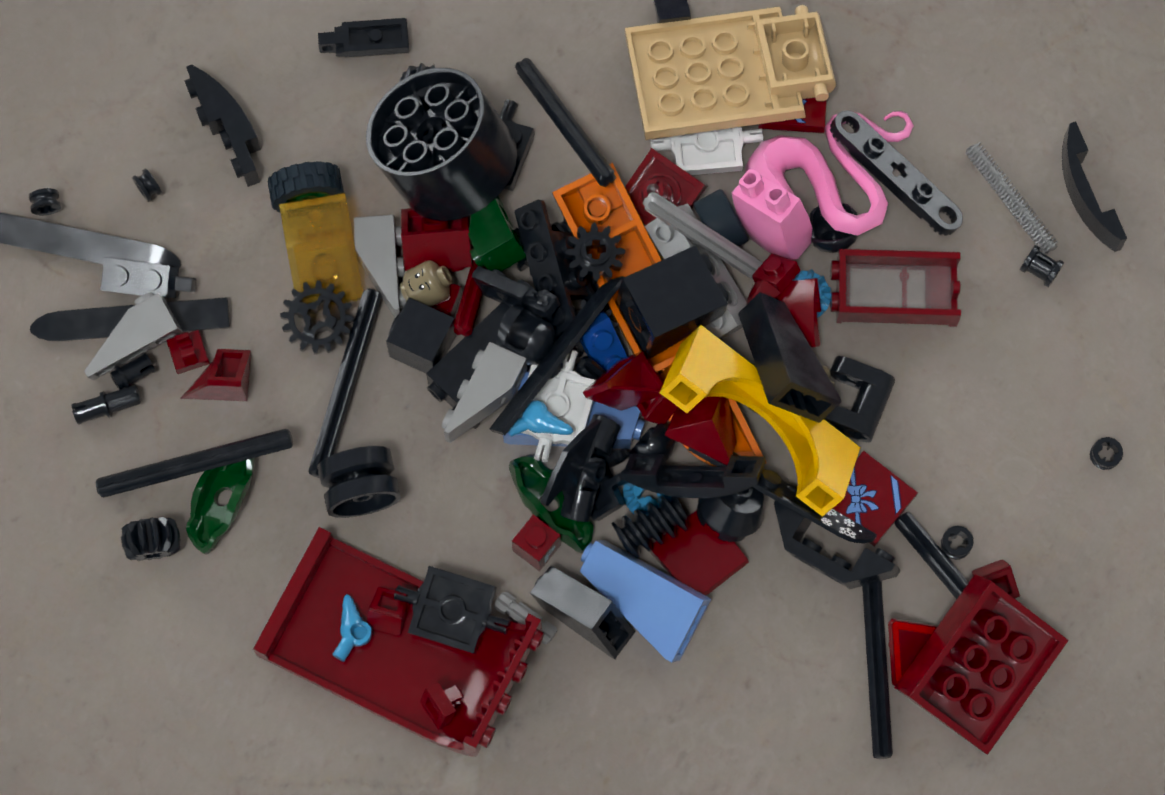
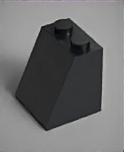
(671, 300)

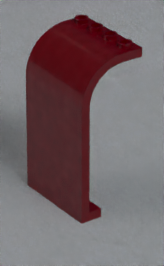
(390, 669)

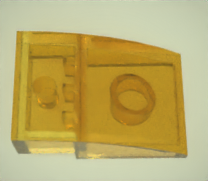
(322, 245)

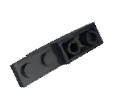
(225, 118)

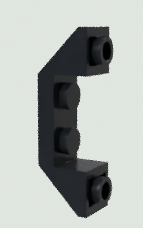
(868, 569)

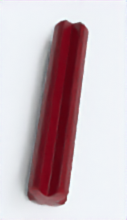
(468, 305)

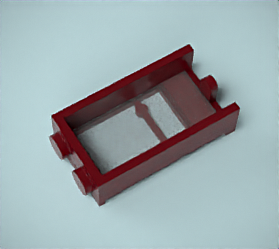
(896, 287)

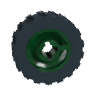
(304, 182)

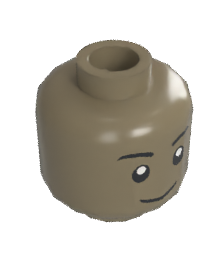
(427, 283)

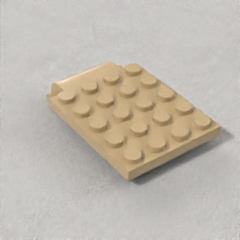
(728, 70)

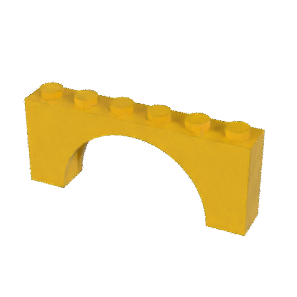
(819, 451)

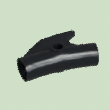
(582, 468)

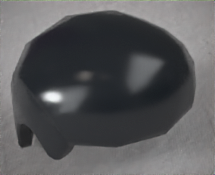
(827, 238)
(655, 442)

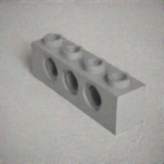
(672, 242)

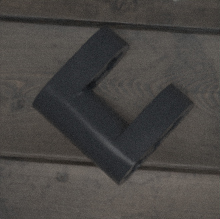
(869, 403)

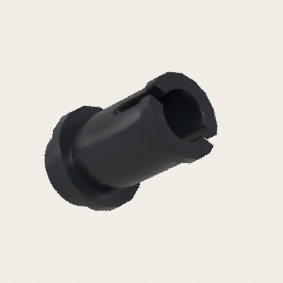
(132, 371)

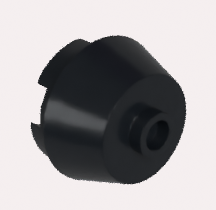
(733, 514)

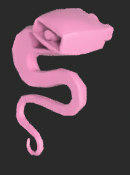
(773, 212)

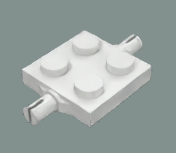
(710, 150)
(566, 402)

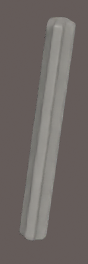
(701, 234)

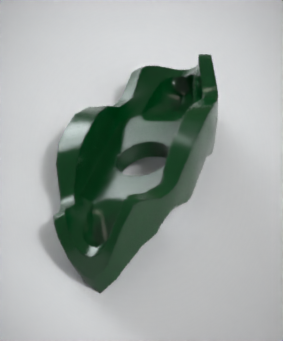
(531, 480)
(207, 519)

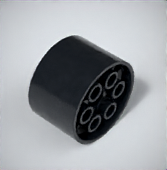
(435, 165)

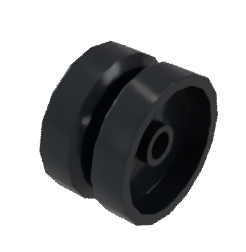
(359, 481)

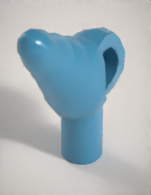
(539, 420)
(352, 630)

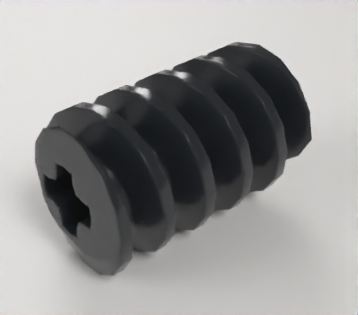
(651, 525)

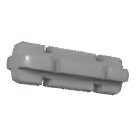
(518, 612)

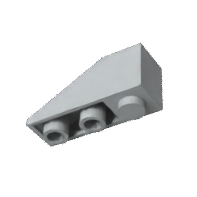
(377, 253)
(490, 387)

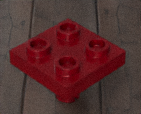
(664, 178)

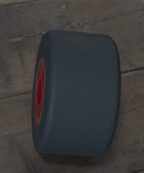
(719, 215)

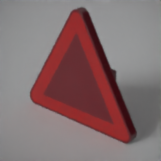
(905, 643)

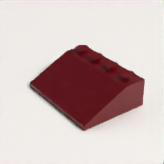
(981, 663)

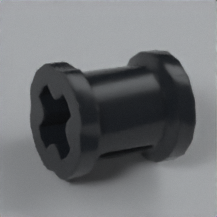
(1041, 266)

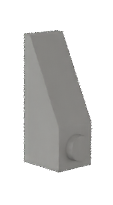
(138, 331)

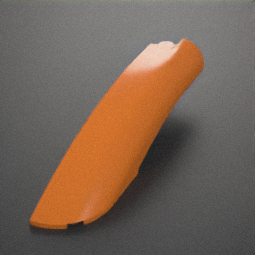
(589, 203)

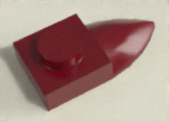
(773, 276)

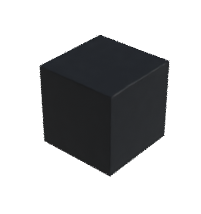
(420, 336)

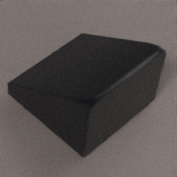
(672, 10)

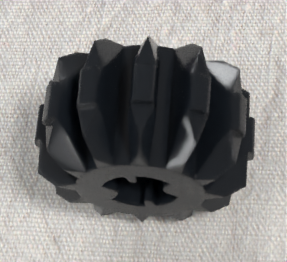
(150, 538)

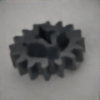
(331, 323)

